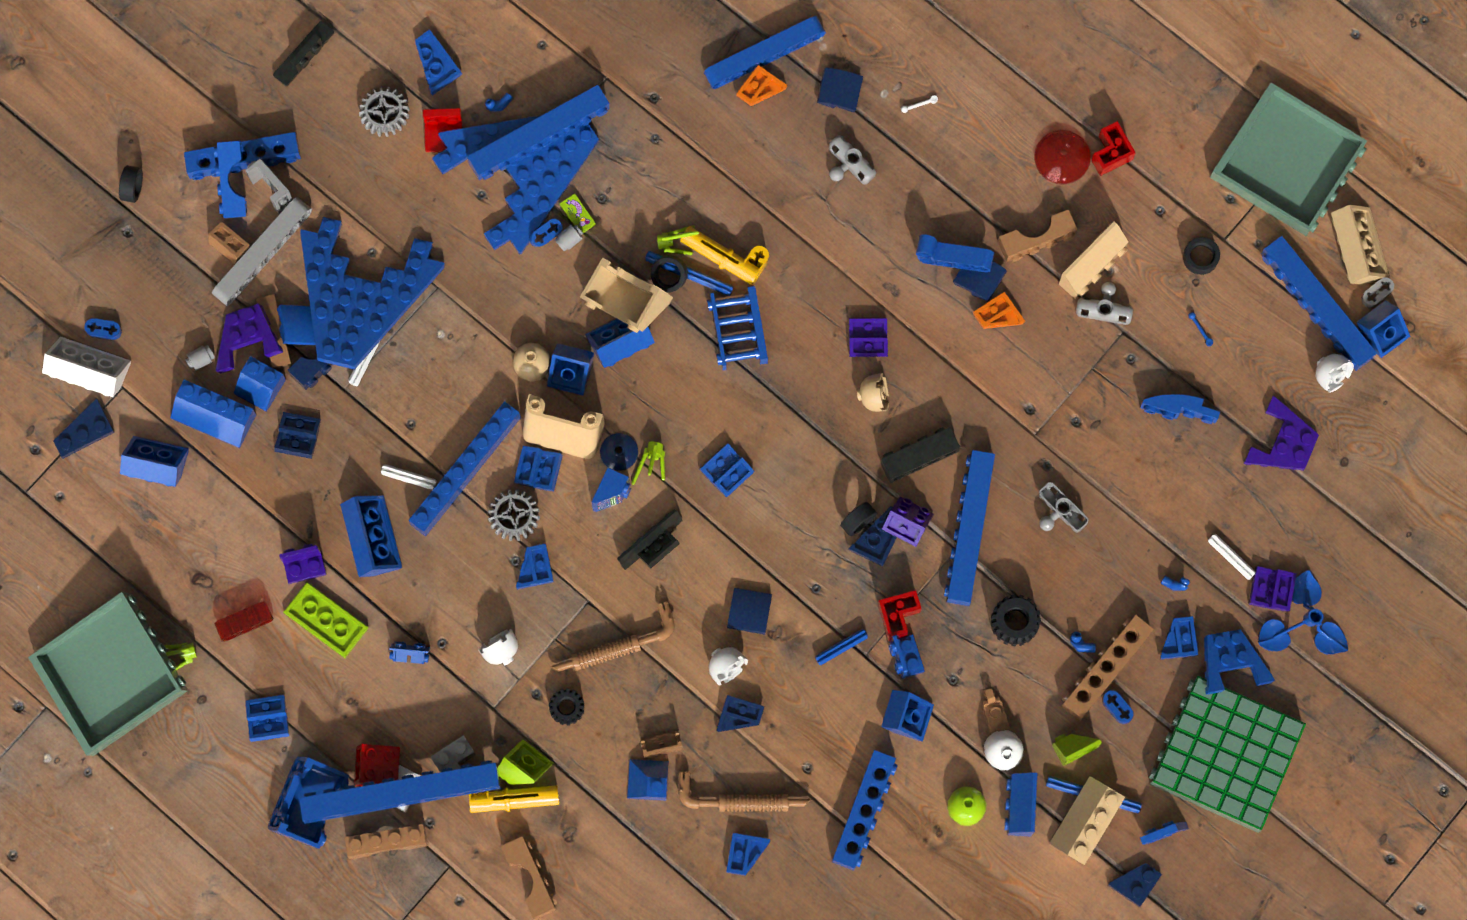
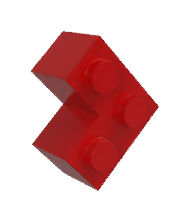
(1116, 151)
(895, 609)

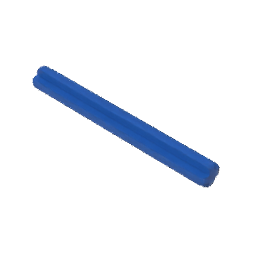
(693, 275)
(1075, 789)

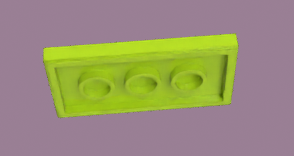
(326, 620)

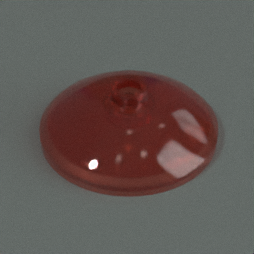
(1059, 167)

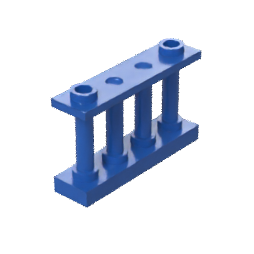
(755, 335)

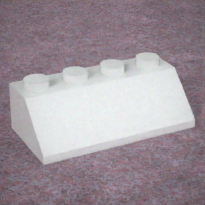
(85, 366)

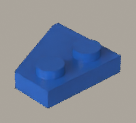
(535, 568)
(1180, 639)
(1168, 829)
(744, 853)

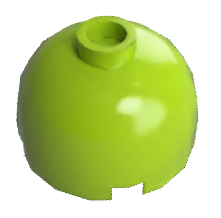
(966, 806)

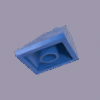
(648, 780)

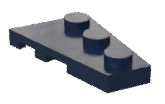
(84, 430)
(875, 543)

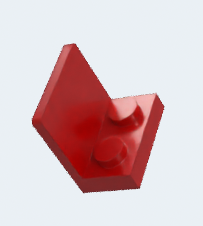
(439, 121)
(376, 763)

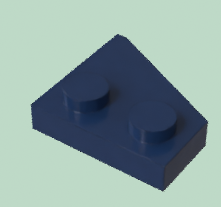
(739, 714)
(1136, 883)

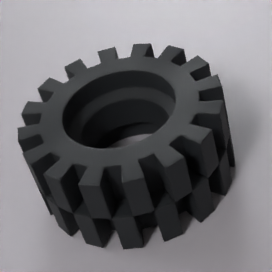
(566, 695)

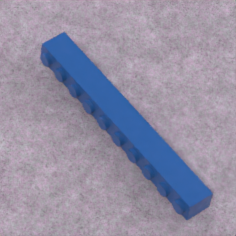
(399, 792)

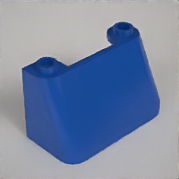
(304, 777)

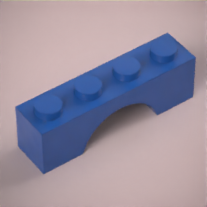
(232, 203)

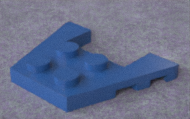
(1231, 652)

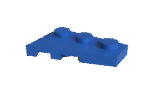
(437, 64)

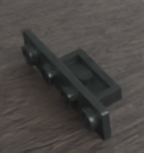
(303, 53)
(654, 544)

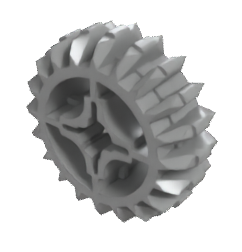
(391, 111)
(520, 513)

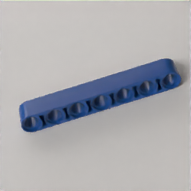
(764, 52)

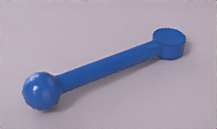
(1209, 342)

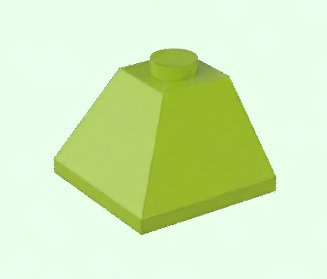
(1074, 746)
(523, 765)

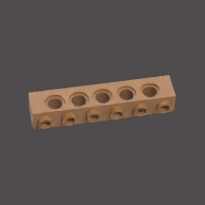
(1079, 708)

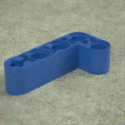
(954, 256)

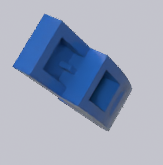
(1172, 405)

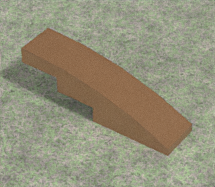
(270, 306)

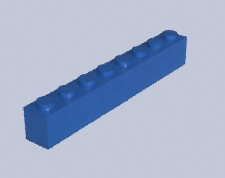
(538, 133)
(1318, 303)
(464, 468)
(970, 528)

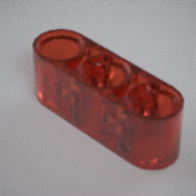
(243, 621)

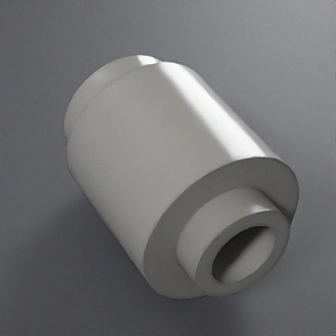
(569, 237)
(199, 357)

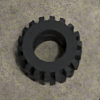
(1019, 604)

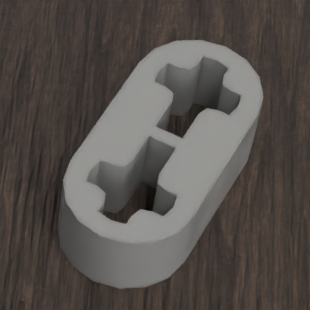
(1380, 295)

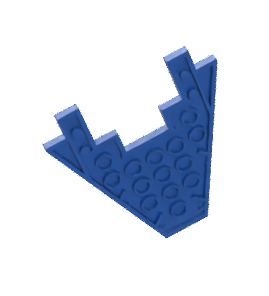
(540, 175)
(354, 312)

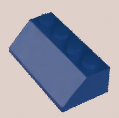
(212, 413)
(370, 535)

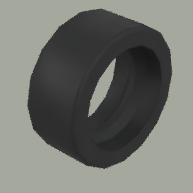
(130, 183)
(1201, 241)
(669, 259)
(858, 519)

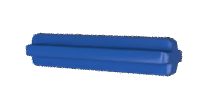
(841, 647)

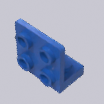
(907, 656)

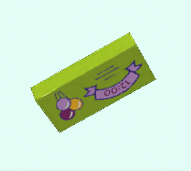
(577, 213)

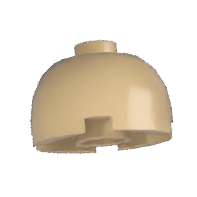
(531, 362)
(874, 392)

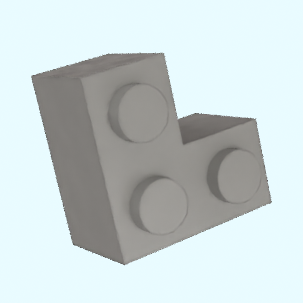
(453, 754)

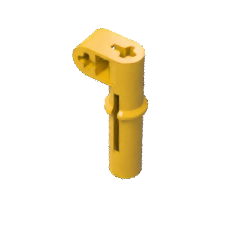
(727, 258)
(513, 799)

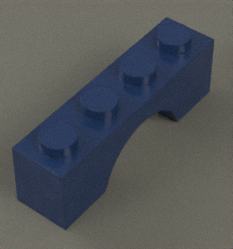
(308, 371)

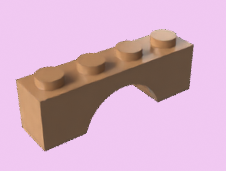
(1016, 245)
(387, 840)
(518, 854)

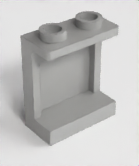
(258, 170)

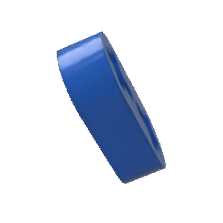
(543, 230)
(103, 324)
(1121, 704)

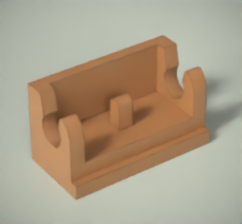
(228, 242)
(661, 744)

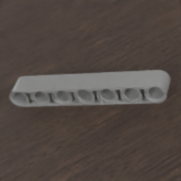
(262, 251)

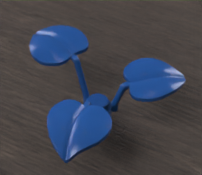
(1307, 592)

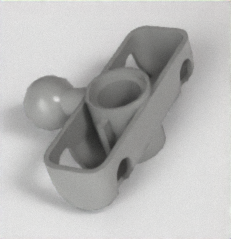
(842, 155)
(1094, 306)
(1053, 501)

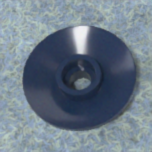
(622, 460)

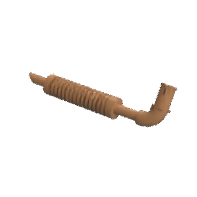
(622, 647)
(736, 802)

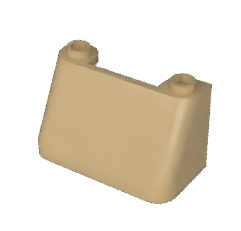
(624, 296)
(561, 434)

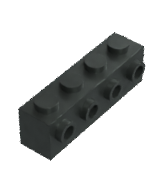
(920, 454)

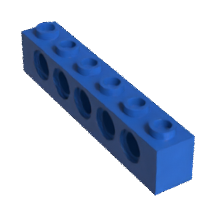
(251, 148)
(878, 761)

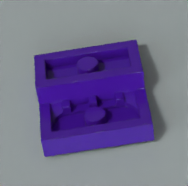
(868, 337)
(1272, 589)

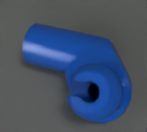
(498, 105)
(1182, 585)
(1080, 645)

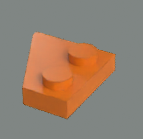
(760, 86)
(998, 313)

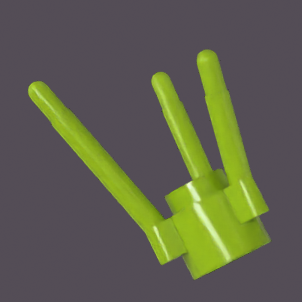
(665, 240)
(653, 452)
(185, 651)

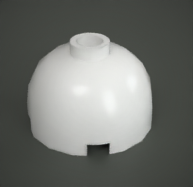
(1332, 371)
(500, 648)
(726, 664)
(1003, 750)

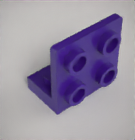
(907, 521)
(303, 563)

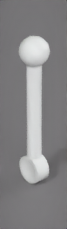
(933, 99)

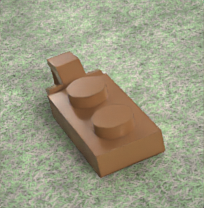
(994, 713)

